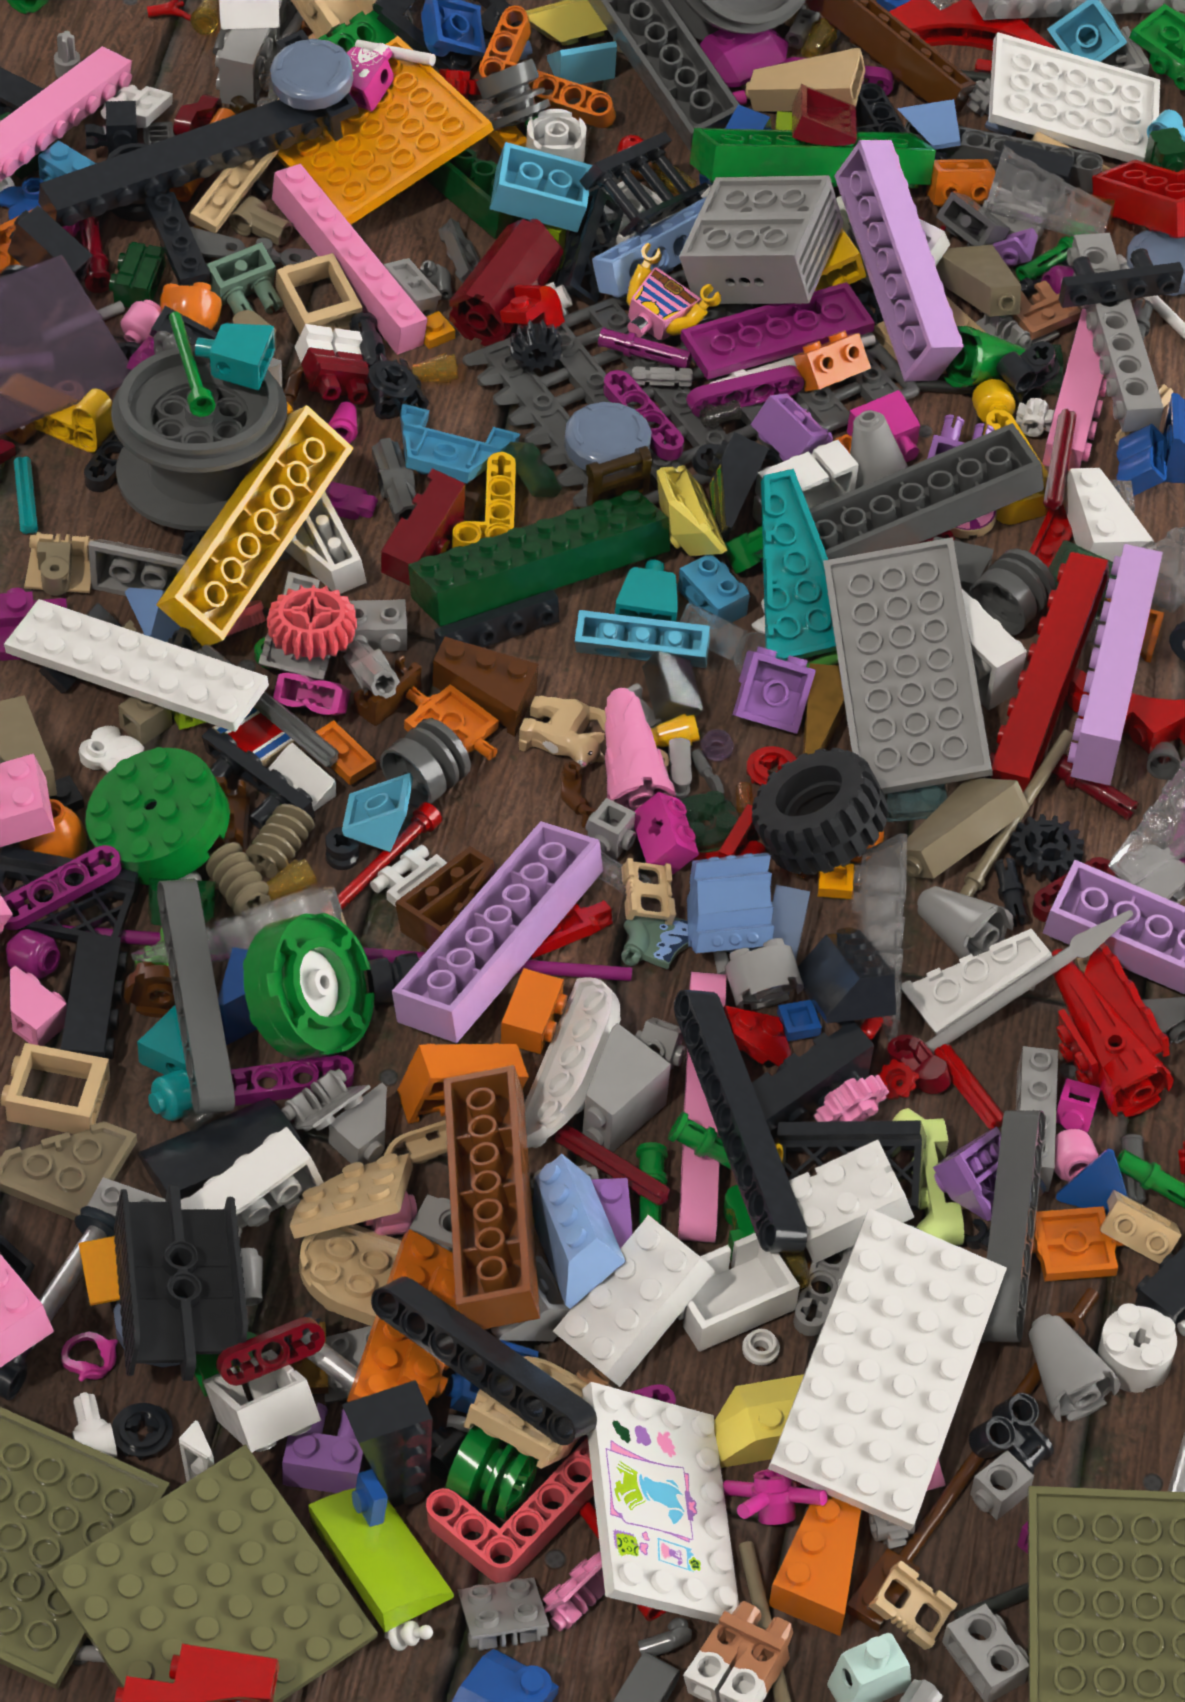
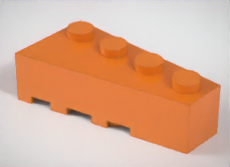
(819, 1566)

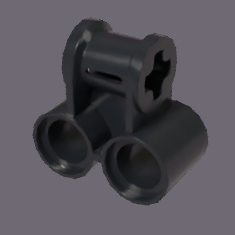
(1026, 372)
(1013, 1434)

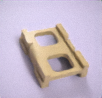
(636, 889)
(918, 1595)

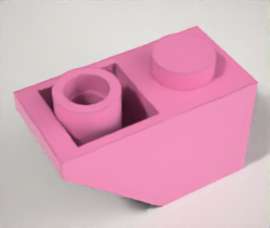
(34, 1009)

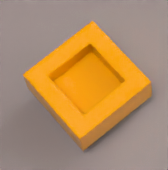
(506, 134)
(438, 330)
(836, 883)

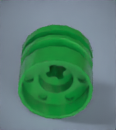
(487, 1467)

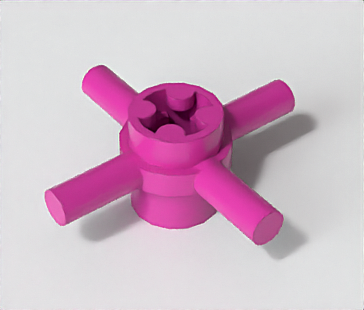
(772, 1497)

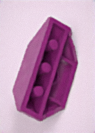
(739, 54)

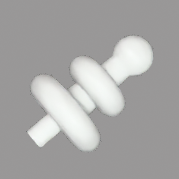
(408, 1634)

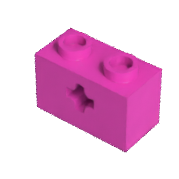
(665, 832)

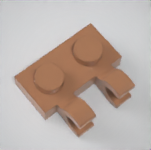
(1046, 313)

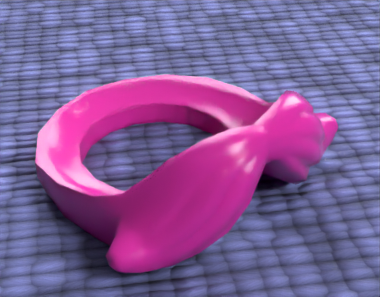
(83, 1368)

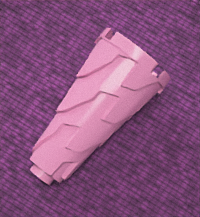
(631, 758)

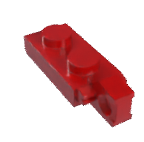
(576, 925)

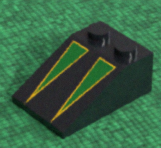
(732, 477)

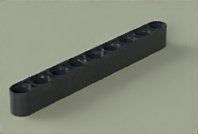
(740, 1122)

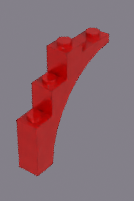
(961, 25)
(1147, 718)
(207, 1676)

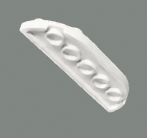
(570, 1059)

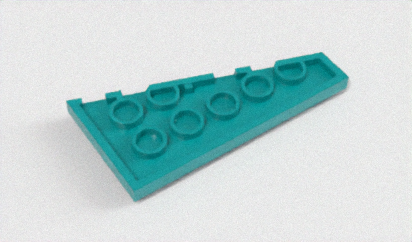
(794, 572)

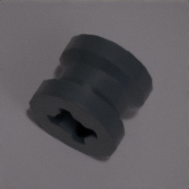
(344, 856)

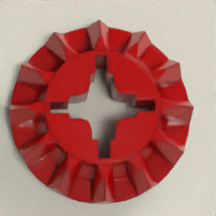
(764, 759)

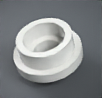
(761, 1338)

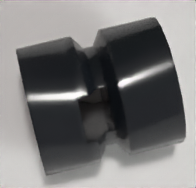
(386, 975)

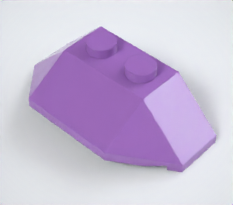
(971, 1173)

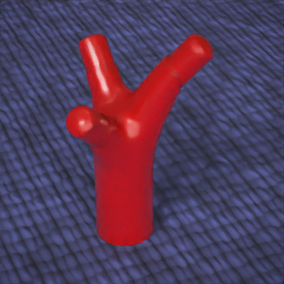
(169, 8)

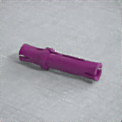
(644, 348)

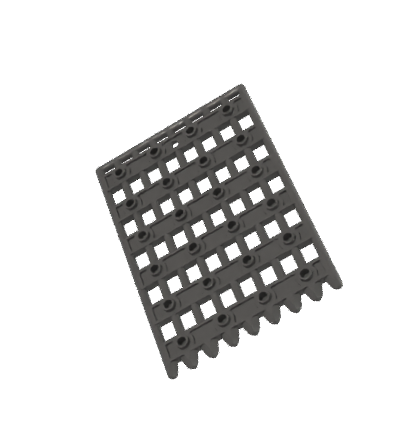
(585, 374)

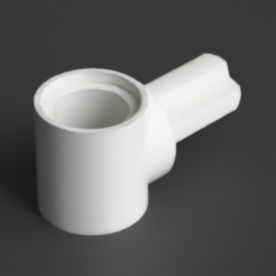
(91, 1428)

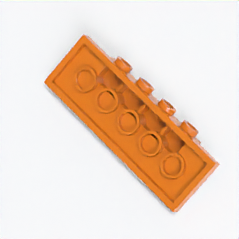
(388, 1354)

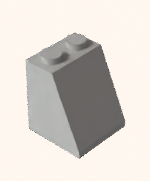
(624, 1090)

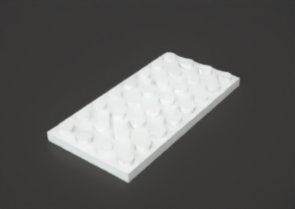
(888, 1369)

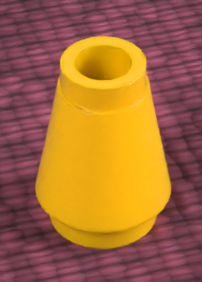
(678, 727)

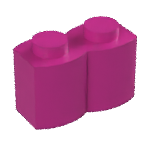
(306, 692)

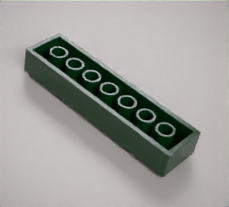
(538, 557)

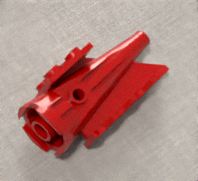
(1111, 1034)

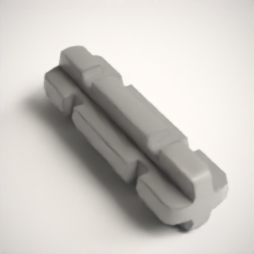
(662, 376)

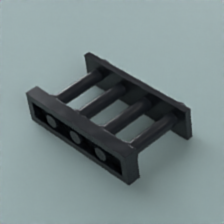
(637, 158)

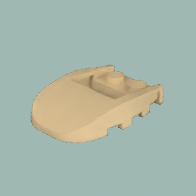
(504, 1424)

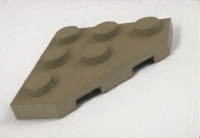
(66, 1167)

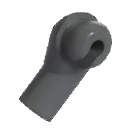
(439, 277)
(677, 1636)

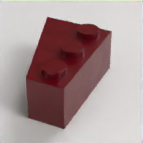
(427, 528)

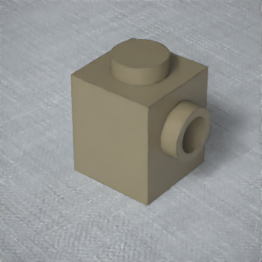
(143, 719)

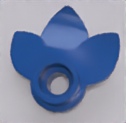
(21, 198)

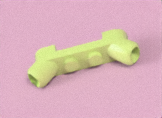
(942, 1218)

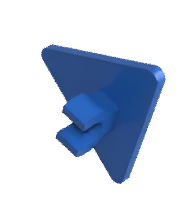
(1094, 1183)

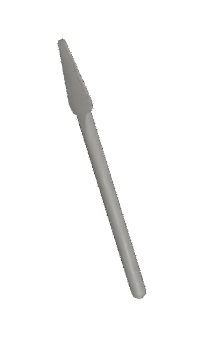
(1080, 947)

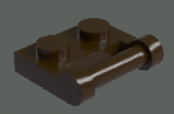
(616, 484)

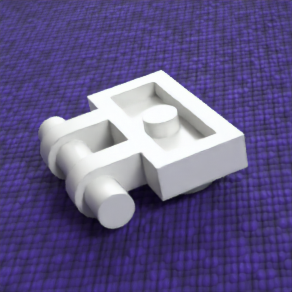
(149, 103)
(411, 861)

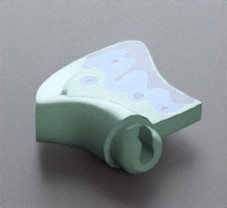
(654, 941)

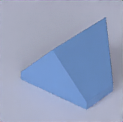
(935, 122)
(151, 617)

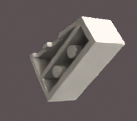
(1100, 515)

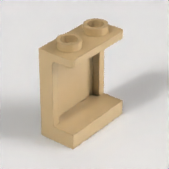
(326, 15)

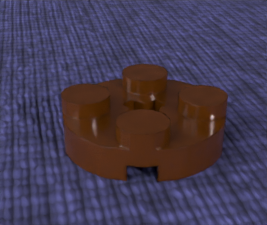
(142, 989)

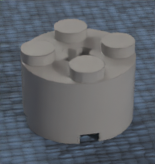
(763, 975)

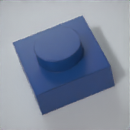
(799, 1020)
(370, 1498)

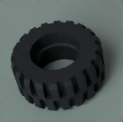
(820, 811)

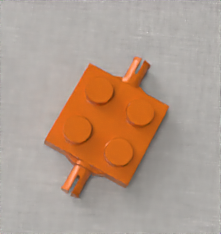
(457, 712)
(1073, 1245)

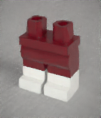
(333, 362)

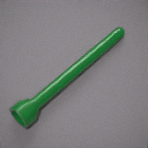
(200, 399)

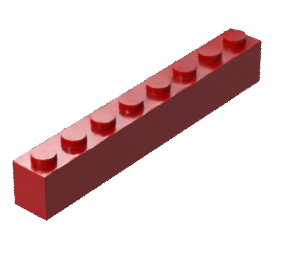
(1050, 668)

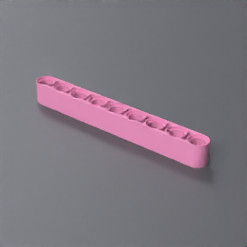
(699, 1174)

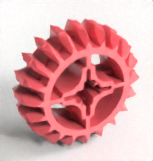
(311, 622)

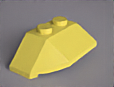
(566, 21)
(688, 512)
(754, 1420)

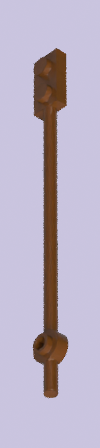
(871, 1585)

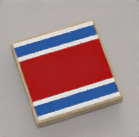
(259, 737)

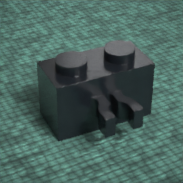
(119, 128)

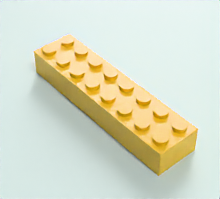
(254, 527)

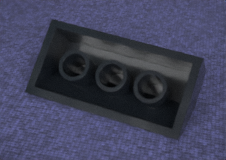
(848, 978)

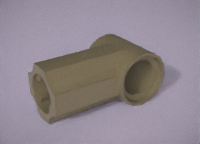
(254, 218)

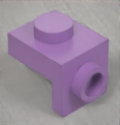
(1017, 247)

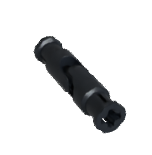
(372, 352)

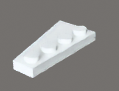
(960, 989)

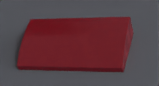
(822, 119)

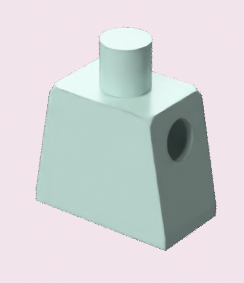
(874, 1668)

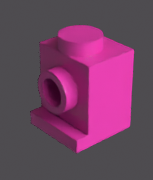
(1073, 1112)

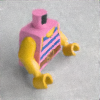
(663, 304)

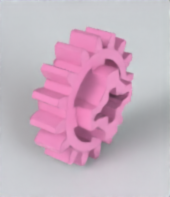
(853, 1100)

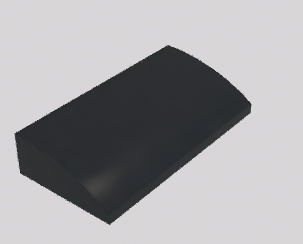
(212, 1148)

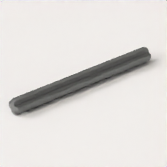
(288, 721)

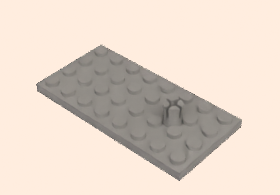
(908, 665)

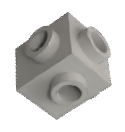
(612, 827)
(666, 1037)

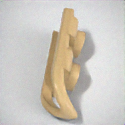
(417, 1144)

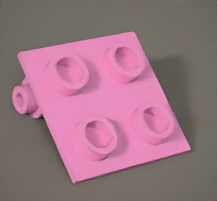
(570, 1599)

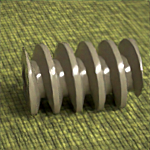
(279, 839)
(237, 878)

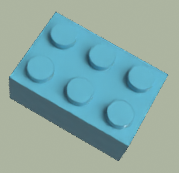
(540, 187)

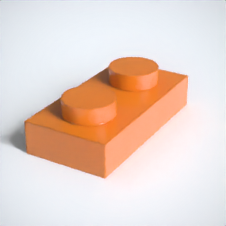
(353, 760)

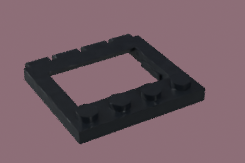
(391, 16)

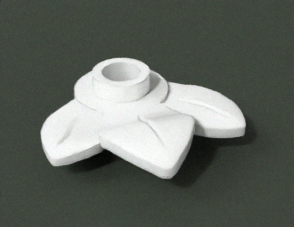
(107, 748)

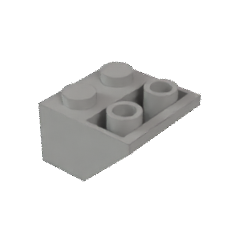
(551, 1311)

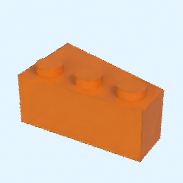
(423, 1082)

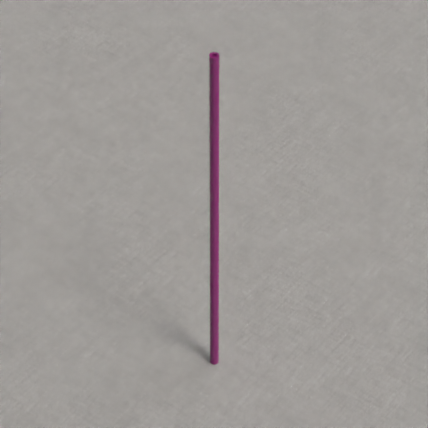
(544, 967)

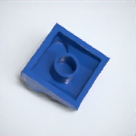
(453, 27)
(506, 1680)

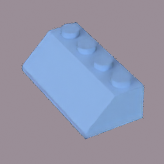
(573, 1229)

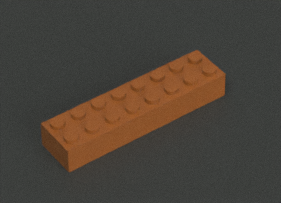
(491, 1198)

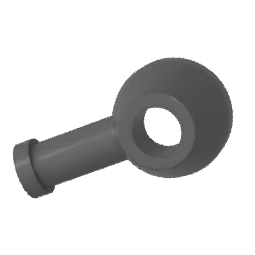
(1163, 761)

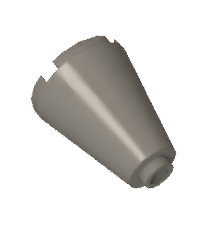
(874, 448)
(964, 921)
(1069, 1369)

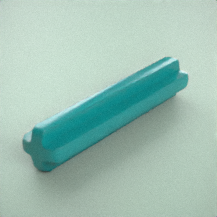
(25, 495)

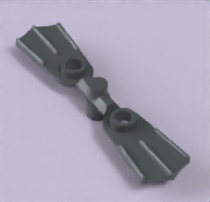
(217, 245)

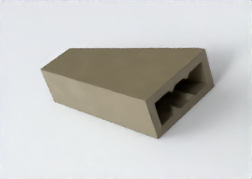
(981, 279)
(21, 737)
(963, 823)

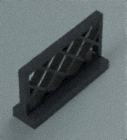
(31, 865)
(851, 1135)

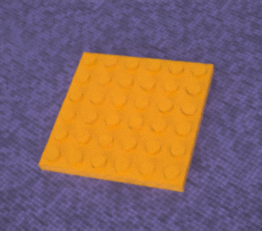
(398, 143)

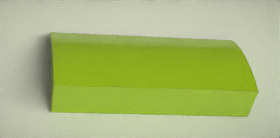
(380, 1560)

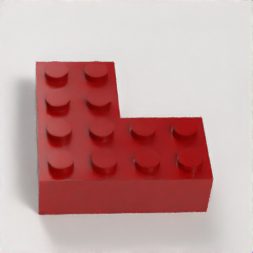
(1145, 196)

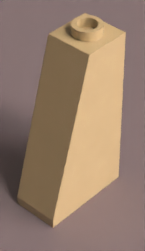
(834, 74)

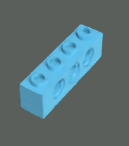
(640, 637)

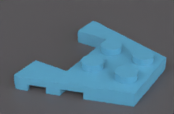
(447, 452)

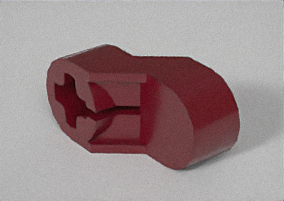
(196, 114)
(914, 1053)

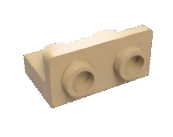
(1139, 1227)

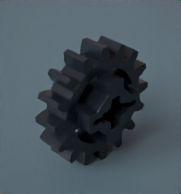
(1046, 847)

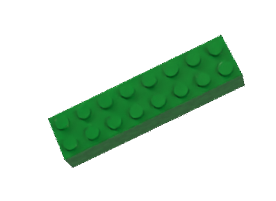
(778, 154)

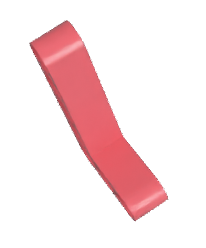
(531, 1514)

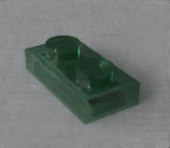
(532, 470)

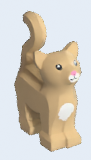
(565, 729)

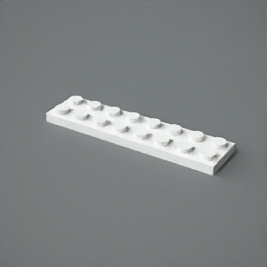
(137, 665)

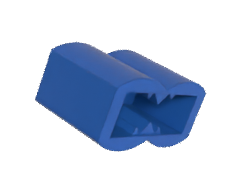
(1142, 458)

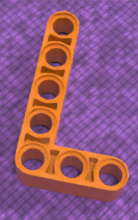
(563, 89)

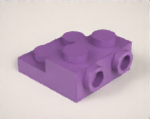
(773, 689)

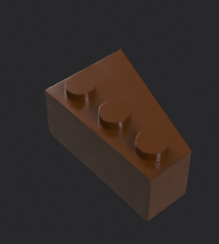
(489, 678)
(442, 896)

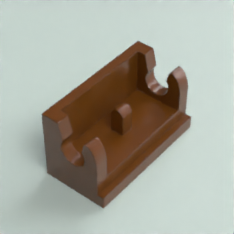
(377, 708)
(239, 815)

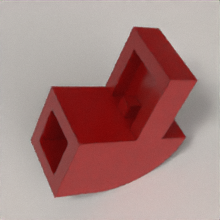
(533, 303)

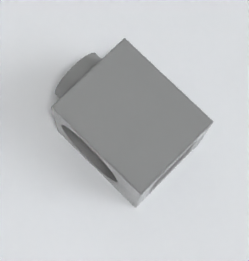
(1005, 1472)

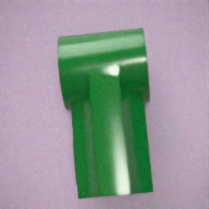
(745, 550)

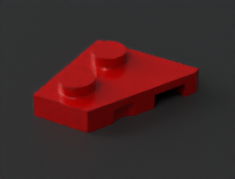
(758, 1035)

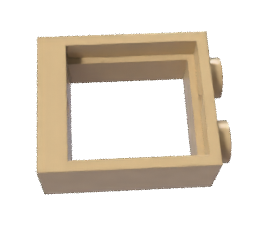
(310, 271)
(51, 1114)

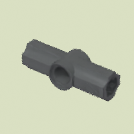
(394, 478)

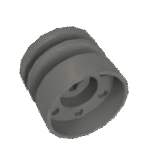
(513, 94)
(1014, 589)
(433, 758)

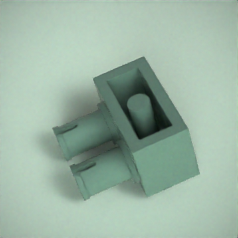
(242, 275)

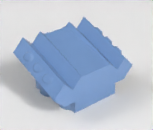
(730, 903)

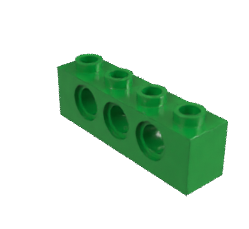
(362, 28)

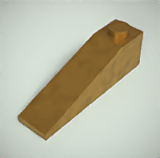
(823, 707)

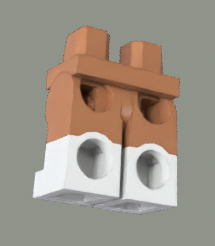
(739, 1658)

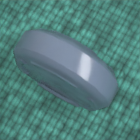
(311, 74)
(1161, 250)
(605, 433)

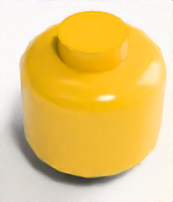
(992, 396)

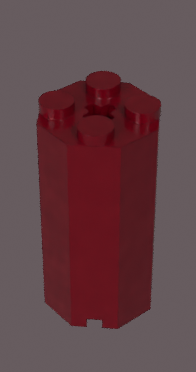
(519, 256)

